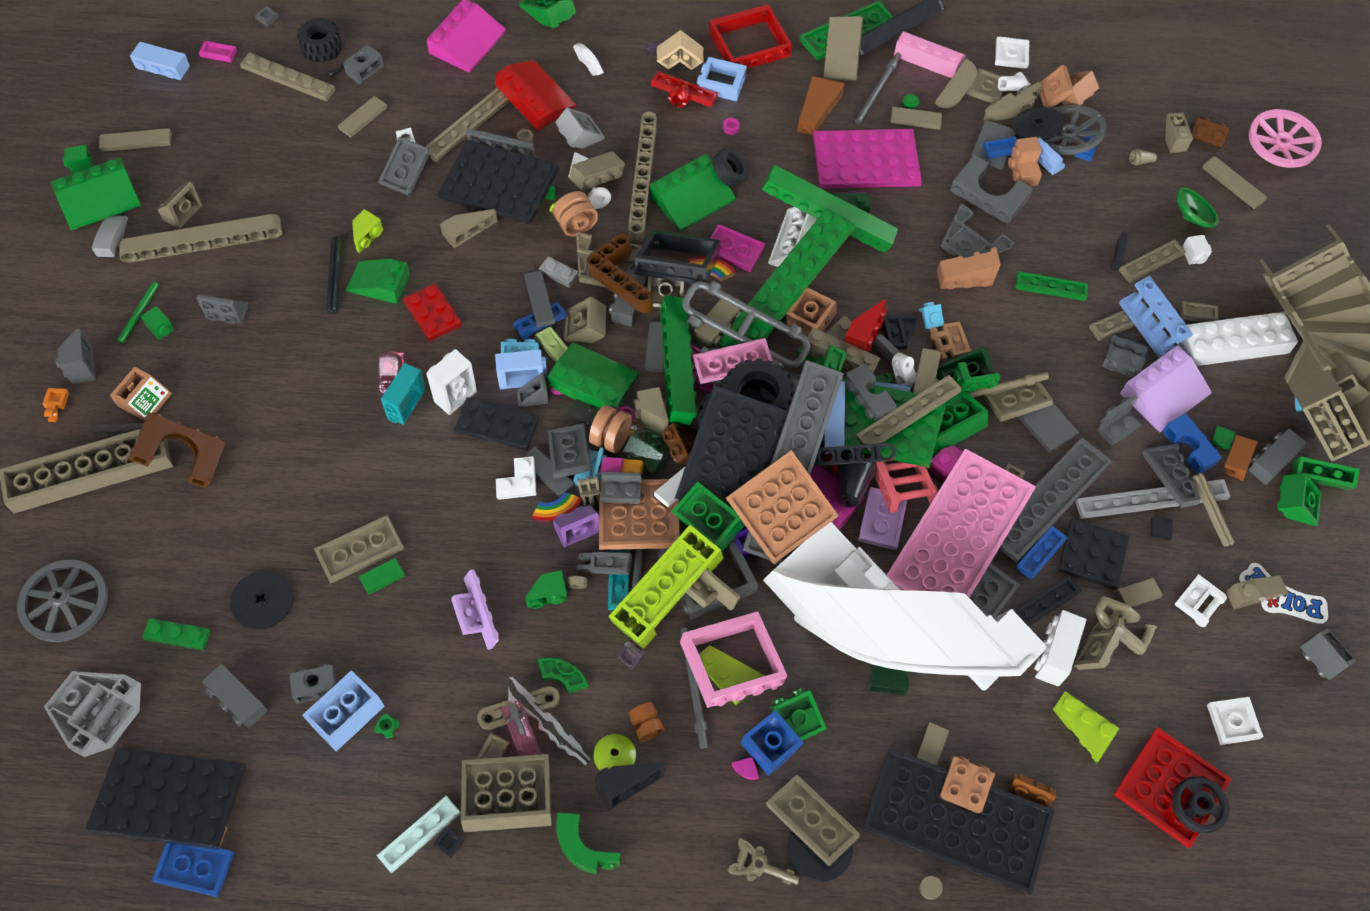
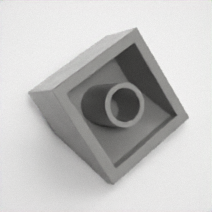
(578, 128)

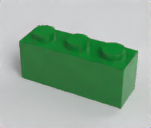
(1326, 473)

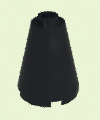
(854, 481)

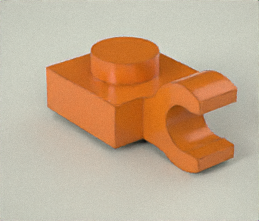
(54, 400)

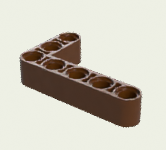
(603, 268)

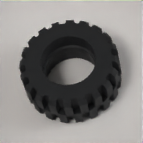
(762, 375)

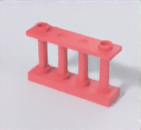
(887, 483)

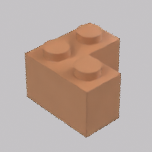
(1024, 161)

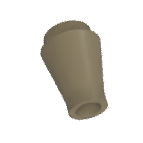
(1141, 157)

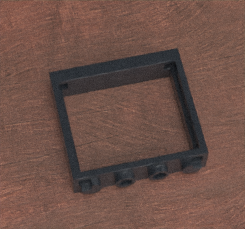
(676, 269)

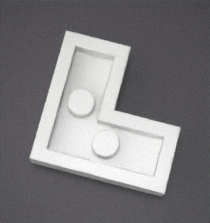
(522, 484)

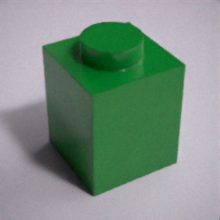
(77, 158)
(157, 323)

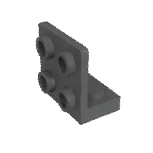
(223, 309)
(1119, 422)

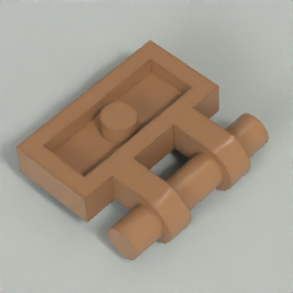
(955, 339)

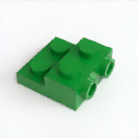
(800, 713)

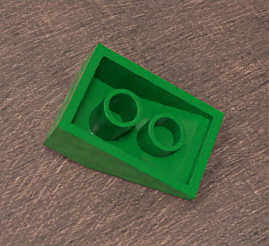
(549, 12)
(380, 279)
(709, 516)

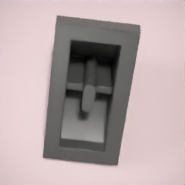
(533, 392)

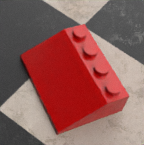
(533, 93)

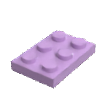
(878, 524)

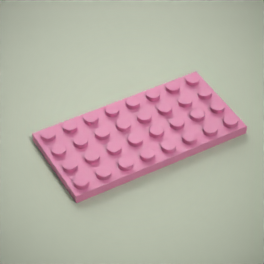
(961, 528)

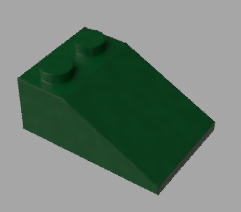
(977, 362)

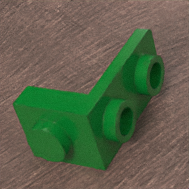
(971, 384)

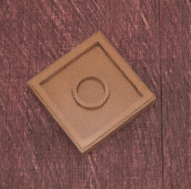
(1056, 87)

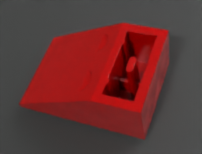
(865, 327)

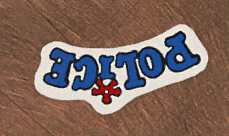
(1295, 603)

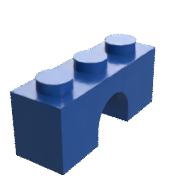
(1185, 431)

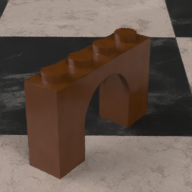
(204, 447)

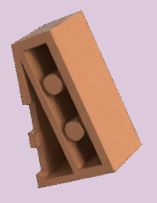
(969, 271)

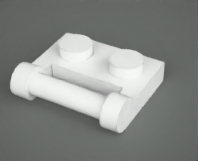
(1196, 595)

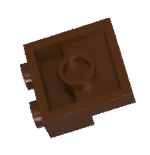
(680, 441)

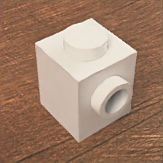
(1196, 249)

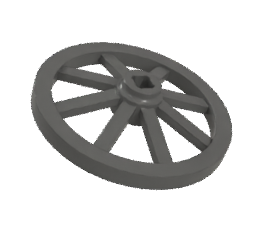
(1072, 133)
(64, 602)

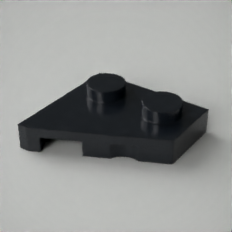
(899, 329)

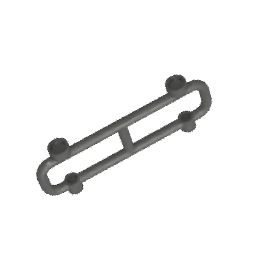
(697, 318)

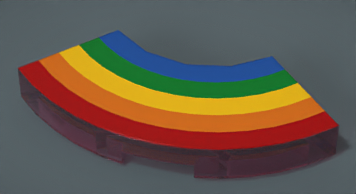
(547, 512)

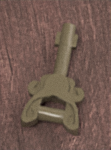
(758, 865)

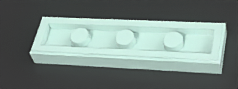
(418, 834)

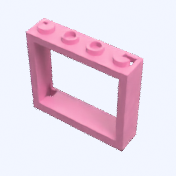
(724, 629)

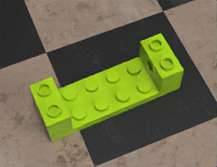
(665, 585)

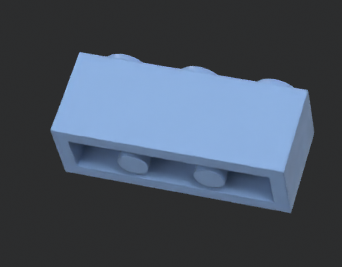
(159, 60)

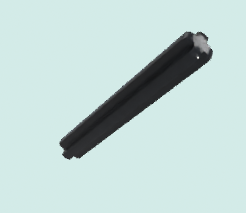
(334, 271)

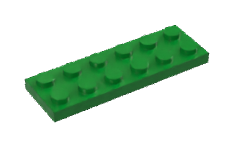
(816, 39)

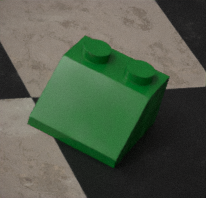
(1300, 499)

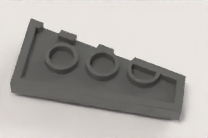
(1170, 468)

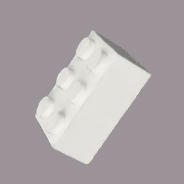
(451, 381)
(1061, 648)

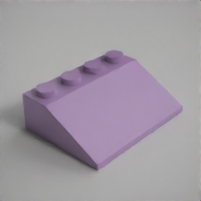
(1167, 388)

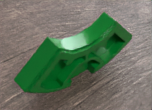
(563, 672)

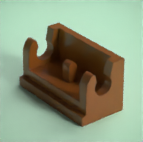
(1240, 457)

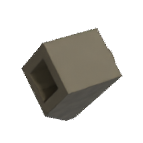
(1177, 133)

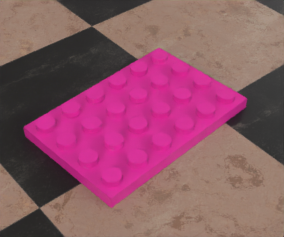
(866, 158)

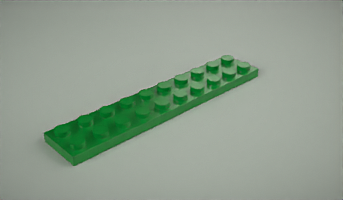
(794, 274)

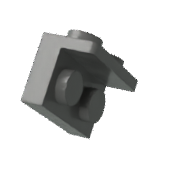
(620, 487)

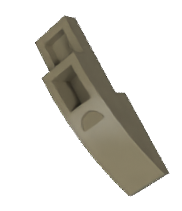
(1012, 105)

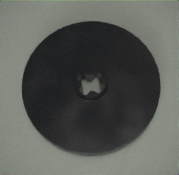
(1039, 122)
(257, 614)
(811, 866)

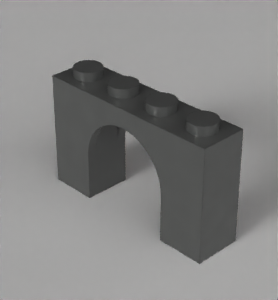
(1002, 207)

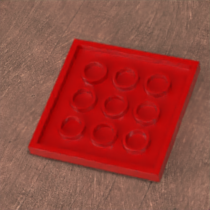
(1155, 775)

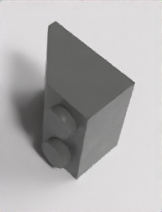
(76, 358)
(1327, 654)

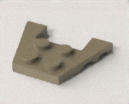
(583, 245)

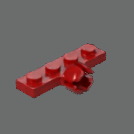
(683, 91)

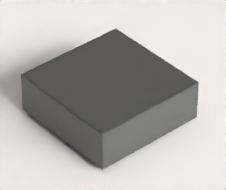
(267, 16)

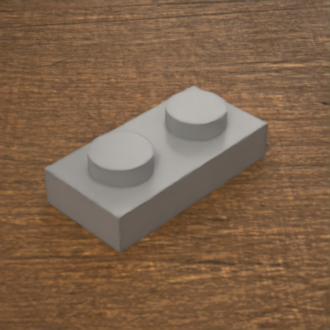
(558, 272)

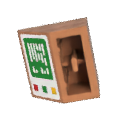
(140, 394)

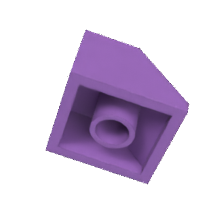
(577, 525)

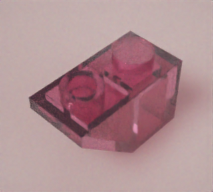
(389, 366)

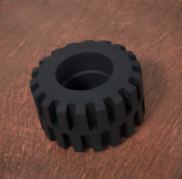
(319, 40)

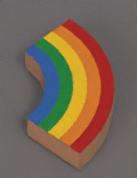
(720, 271)

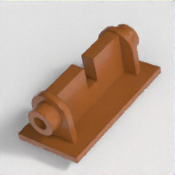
(1023, 787)

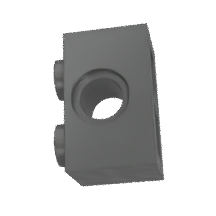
(363, 64)
(301, 679)

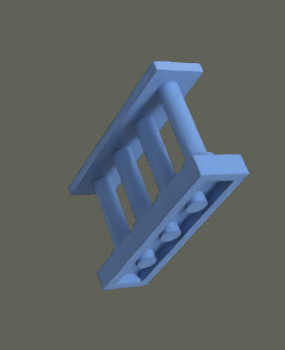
(1146, 323)

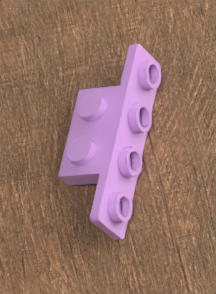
(473, 611)

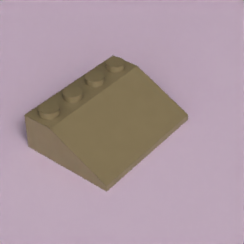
(505, 793)

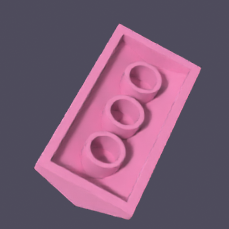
(716, 363)

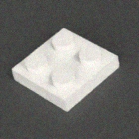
(1012, 52)
(1234, 720)

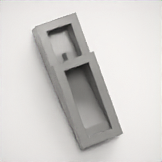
(109, 236)

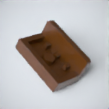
(1209, 132)

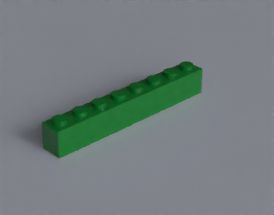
(815, 200)
(677, 361)

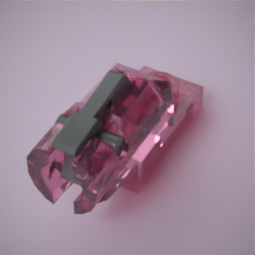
(520, 729)

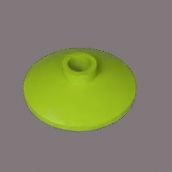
(611, 742)

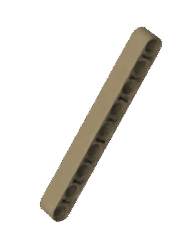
(642, 177)
(200, 238)

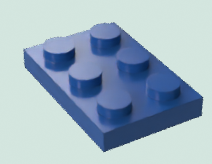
(193, 868)

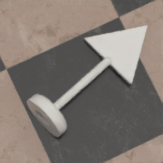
(598, 196)

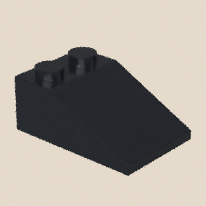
(625, 781)

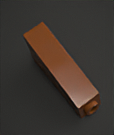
(819, 102)

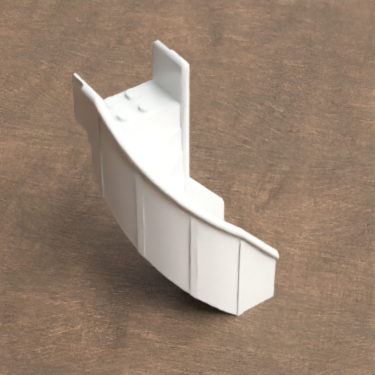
(865, 615)

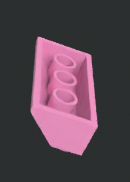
(929, 54)

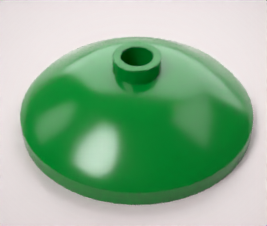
(1196, 208)

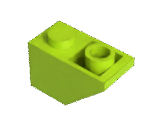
(366, 229)

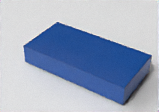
(999, 147)

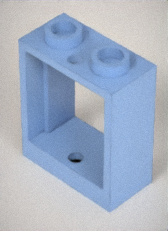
(724, 67)
(519, 368)

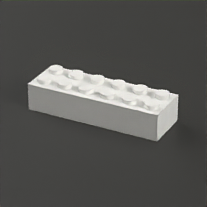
(1240, 338)

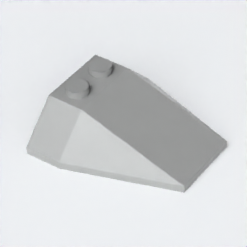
(94, 709)

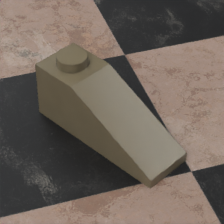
(465, 226)
(1256, 591)

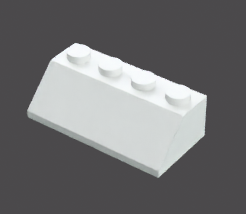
(793, 228)

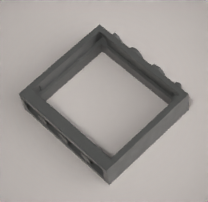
(750, 585)

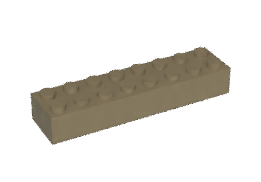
(76, 471)

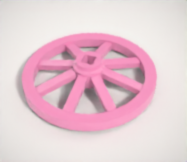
(1284, 140)

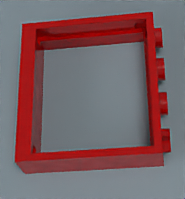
(745, 19)

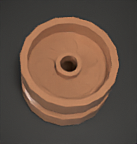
(575, 213)
(610, 429)

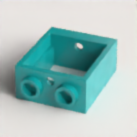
(403, 394)

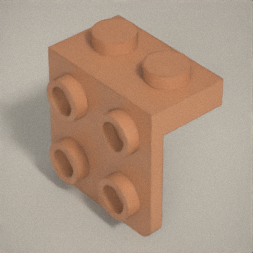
(967, 784)

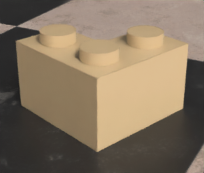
(680, 49)

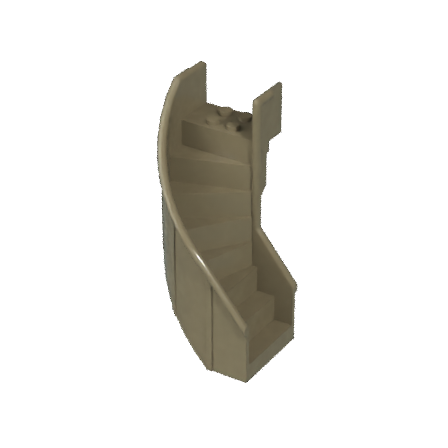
(1331, 371)

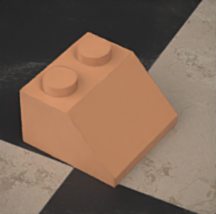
(1084, 86)

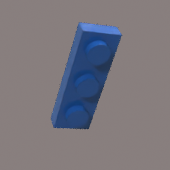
(1041, 553)

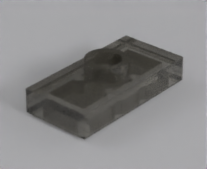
(582, 412)

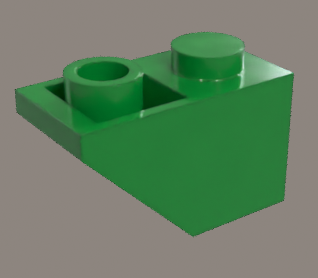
(547, 590)

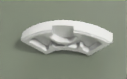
(588, 59)

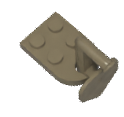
(1108, 632)

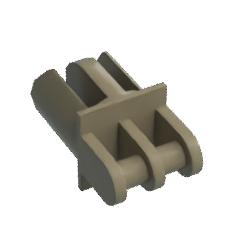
(589, 488)

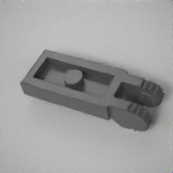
(605, 563)

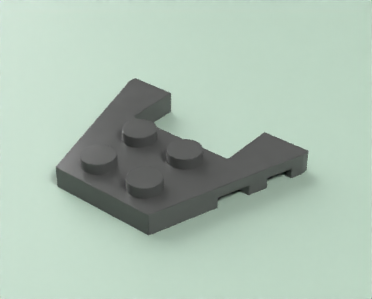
(964, 242)

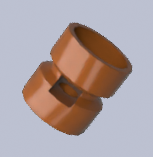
(645, 719)

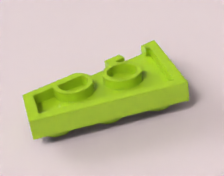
(1090, 727)

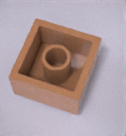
(812, 311)

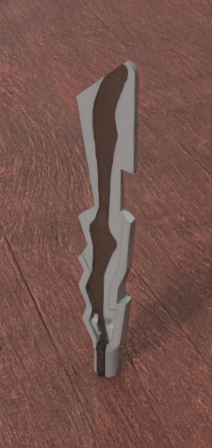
(546, 721)

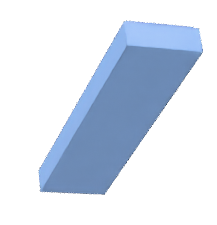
(836, 424)

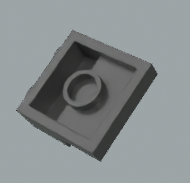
(1124, 356)

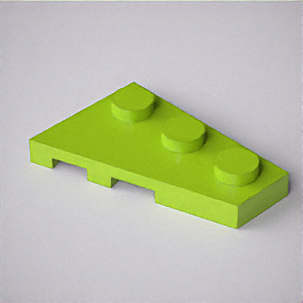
(726, 670)

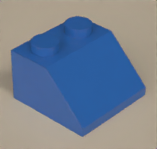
(771, 743)

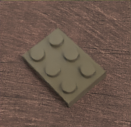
(1018, 401)

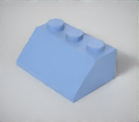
(343, 710)

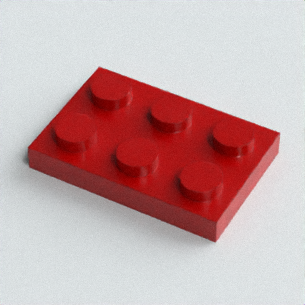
(432, 312)

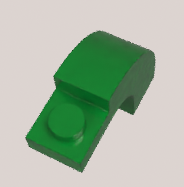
(576, 851)

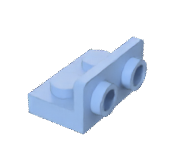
(1049, 158)

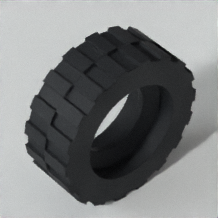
(724, 172)

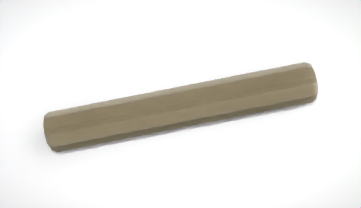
(1213, 510)

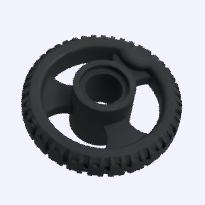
(1193, 811)

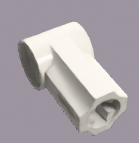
(1013, 83)

